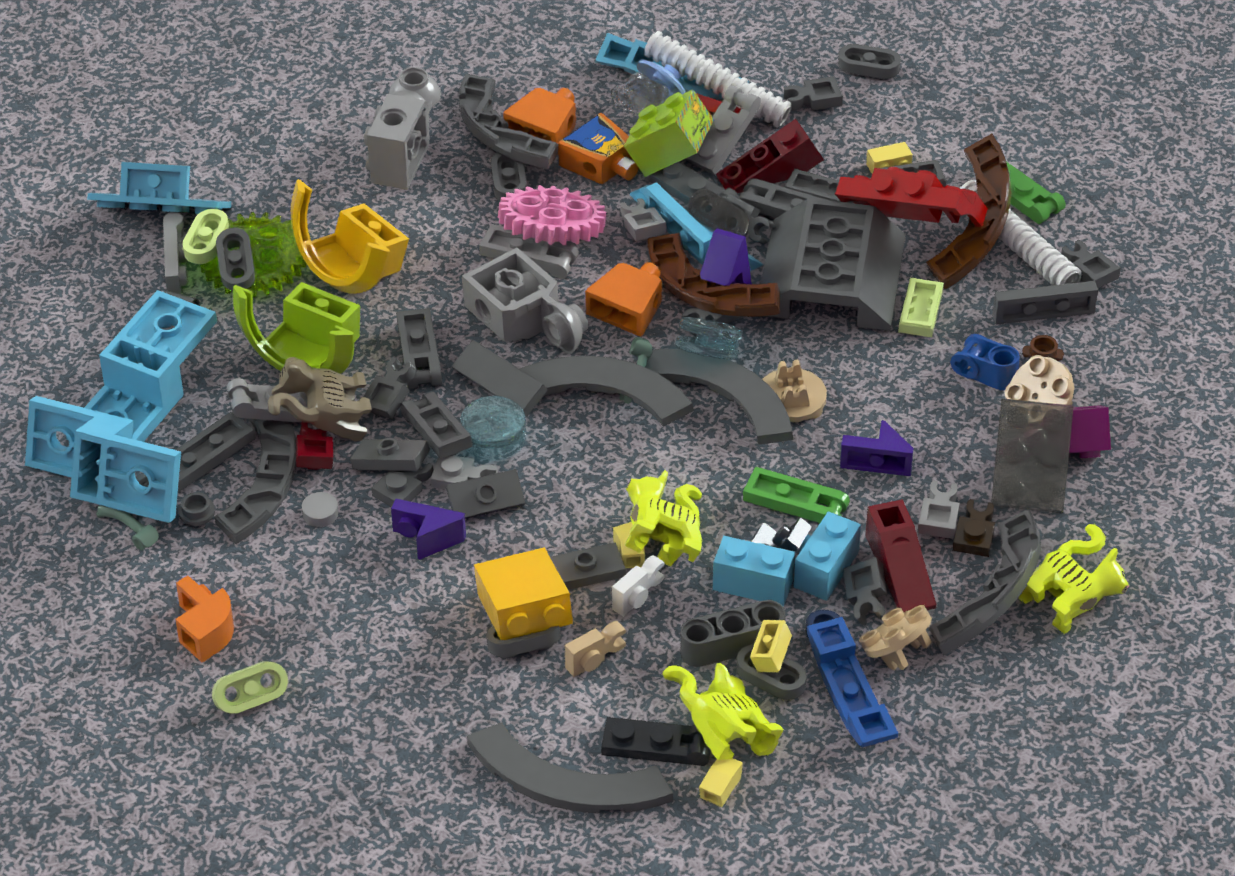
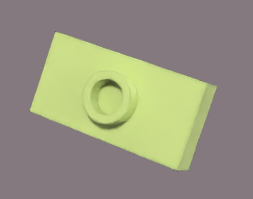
(921, 307)

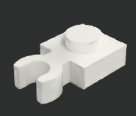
(633, 588)

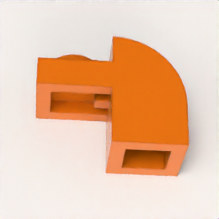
(207, 620)

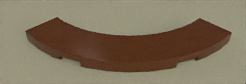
(975, 242)
(686, 284)

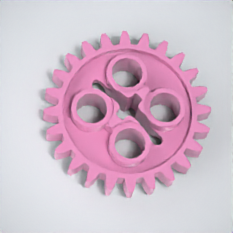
(552, 215)

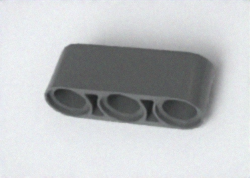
(726, 632)

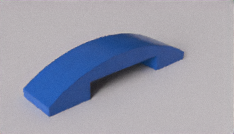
(848, 685)

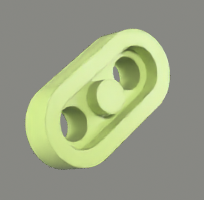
(201, 238)
(248, 687)

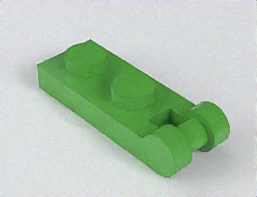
(1032, 198)
(793, 495)

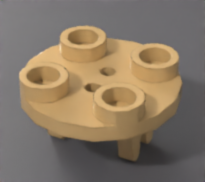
(1036, 374)
(798, 390)
(895, 633)

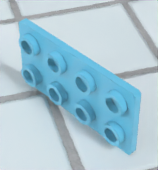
(155, 184)

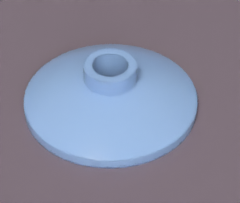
(666, 76)

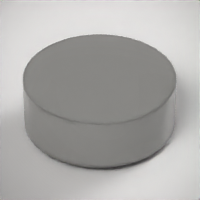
(320, 509)

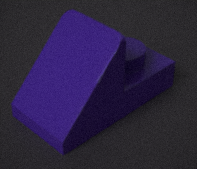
(726, 259)
(884, 455)
(432, 526)

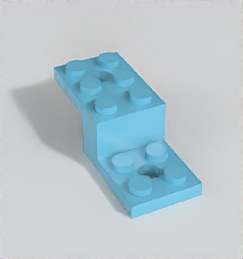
(144, 361)
(102, 459)

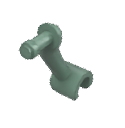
(643, 349)
(144, 536)

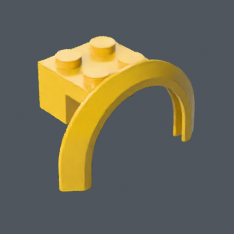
(358, 251)

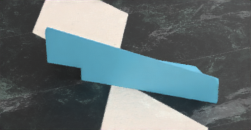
(626, 54)
(678, 220)

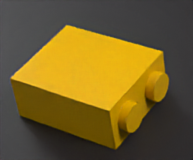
(523, 594)

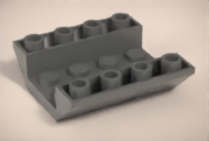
(836, 258)

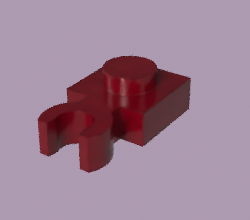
(314, 449)

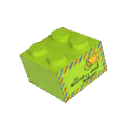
(668, 132)

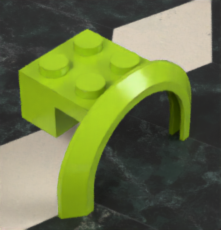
(313, 328)

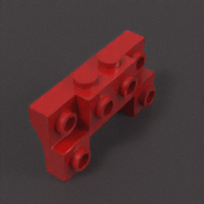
(912, 196)

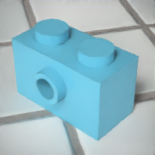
(826, 554)
(753, 570)

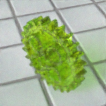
(273, 252)

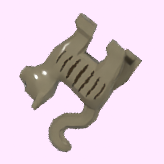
(328, 398)

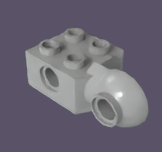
(401, 129)
(521, 301)

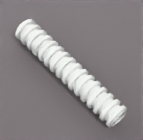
(714, 76)
(1035, 249)

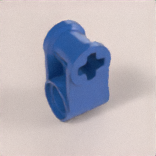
(989, 361)

